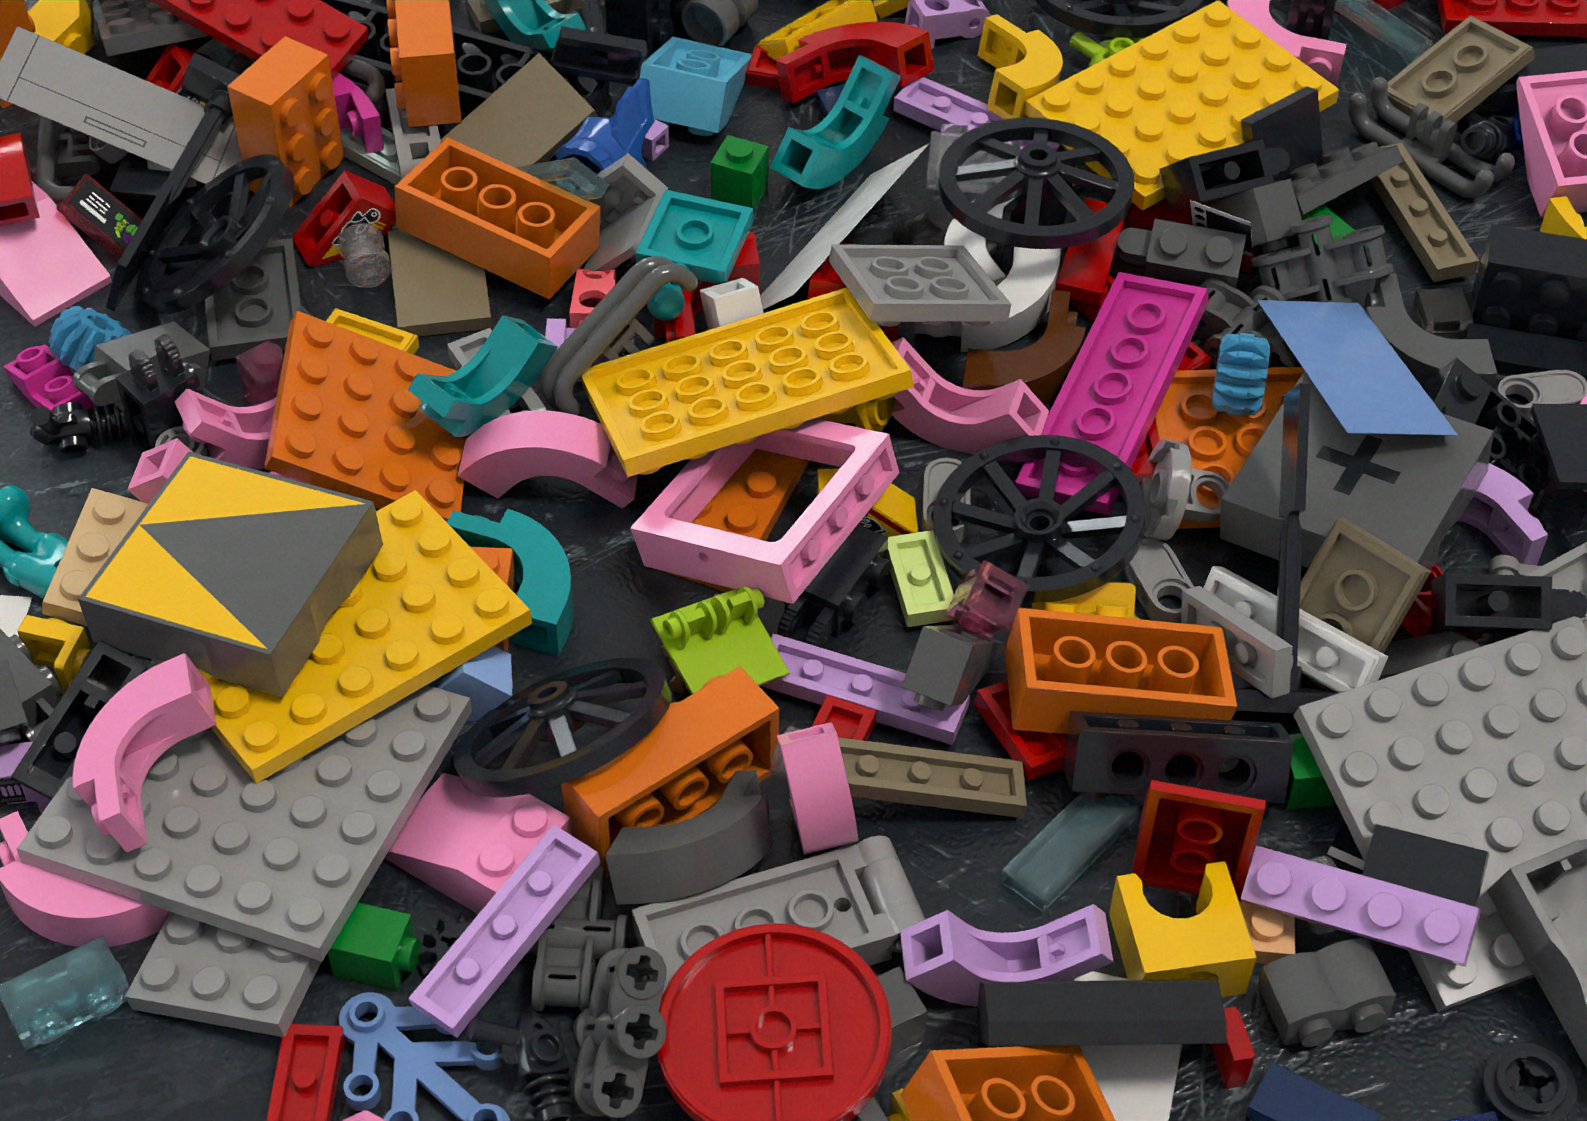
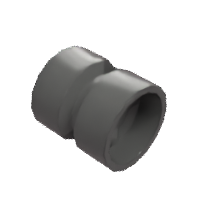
(716, 20)

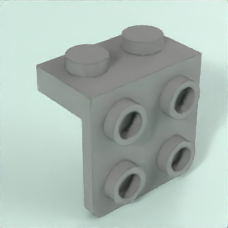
(624, 212)

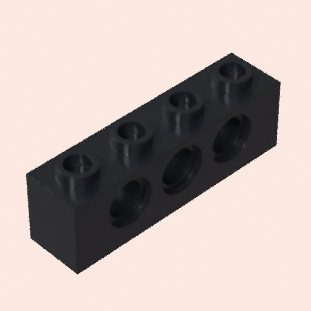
(1099, 738)

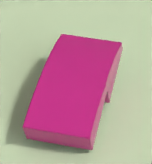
(357, 113)
(44, 379)

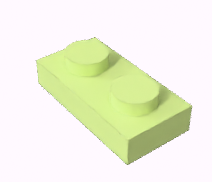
(920, 578)

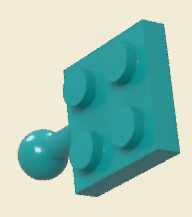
(695, 234)

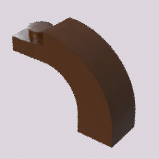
(1040, 365)

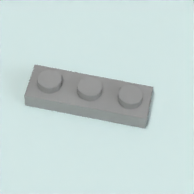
(1251, 649)

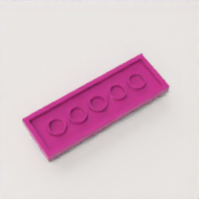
(1119, 378)

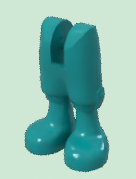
(37, 565)

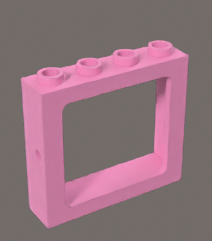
(778, 568)

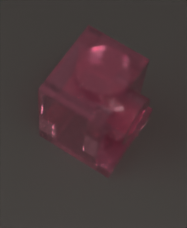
(260, 372)
(980, 608)

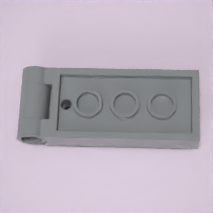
(846, 893)

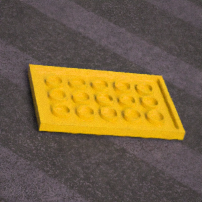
(1179, 93)
(743, 381)
(405, 624)

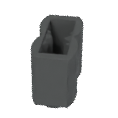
(1326, 992)

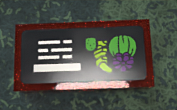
(100, 215)

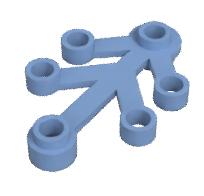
(413, 1061)

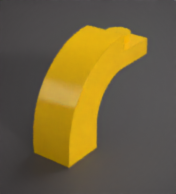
(1023, 62)

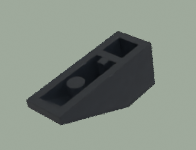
(55, 748)

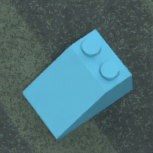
(695, 84)

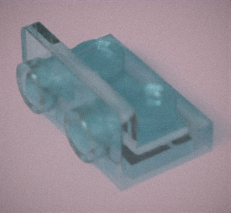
(64, 993)

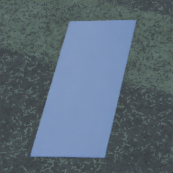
(1355, 368)

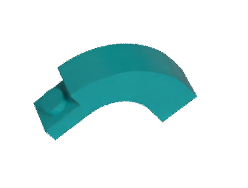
(532, 22)
(845, 136)
(488, 382)
(539, 570)

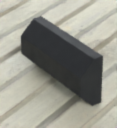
(1101, 1013)

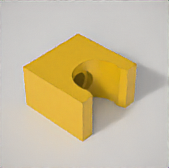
(1195, 948)

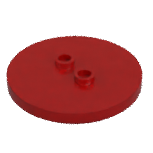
(774, 1028)

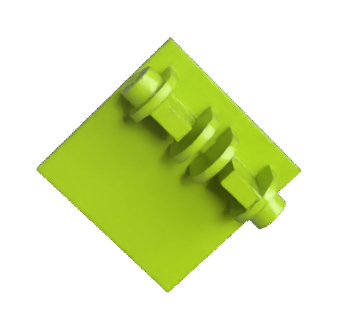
(719, 637)

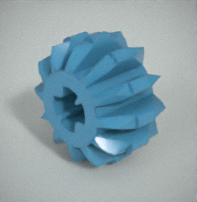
(79, 332)
(1241, 374)

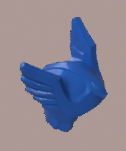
(606, 140)

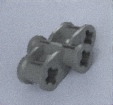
(1340, 261)
(1237, 313)
(572, 944)
(612, 1055)

